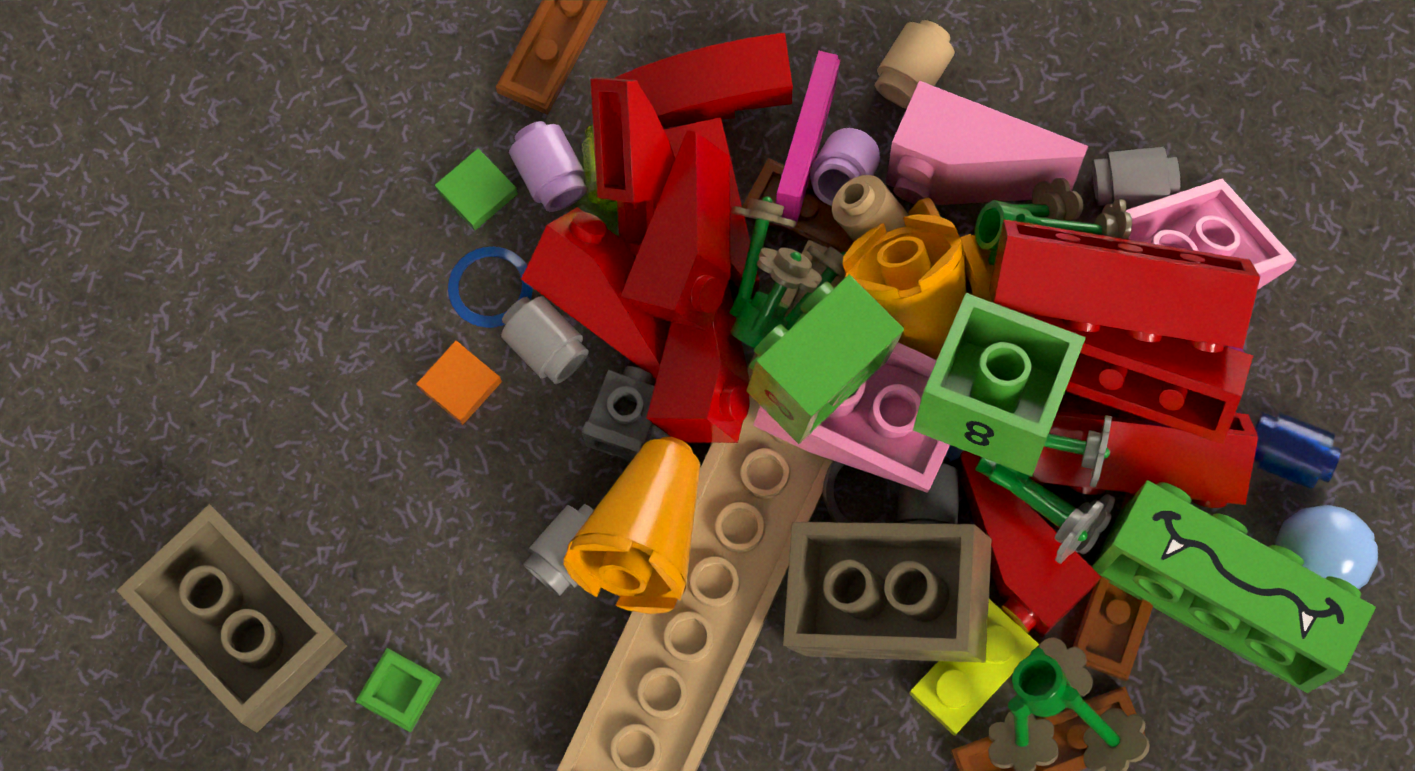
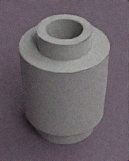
(1135, 176)
(543, 339)
(551, 547)

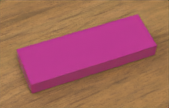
(808, 135)

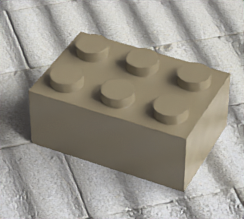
(888, 591)
(231, 619)

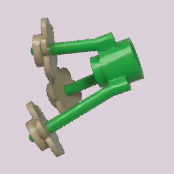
(788, 270)
(1044, 687)

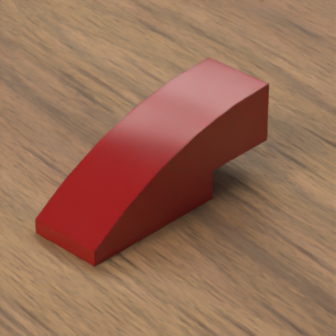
(717, 80)
(630, 154)

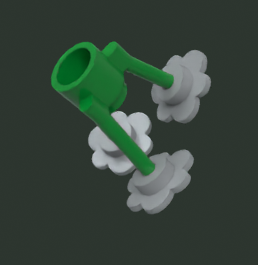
(1078, 526)

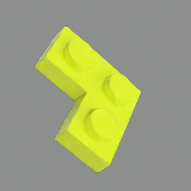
(960, 689)

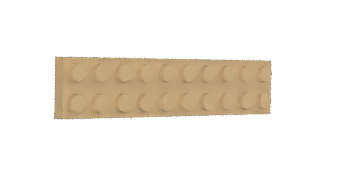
(682, 665)

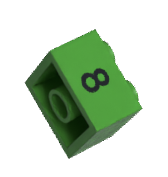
(823, 357)
(998, 384)

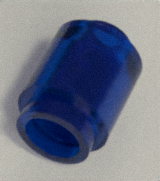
(1295, 449)

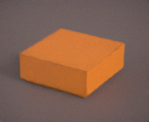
(459, 382)

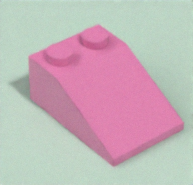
(973, 153)
(1214, 222)
(877, 425)

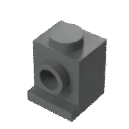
(617, 433)

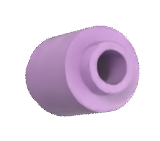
(842, 158)
(548, 166)

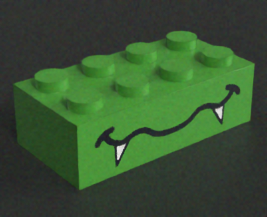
(1233, 587)

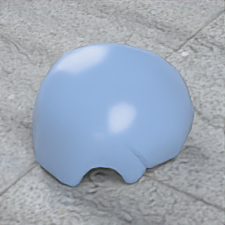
(1331, 543)

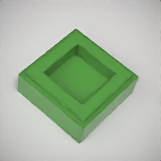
(476, 189)
(398, 690)

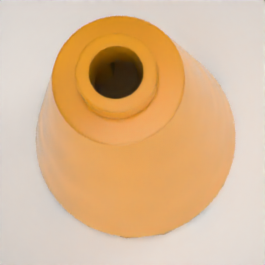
(913, 276)
(641, 531)

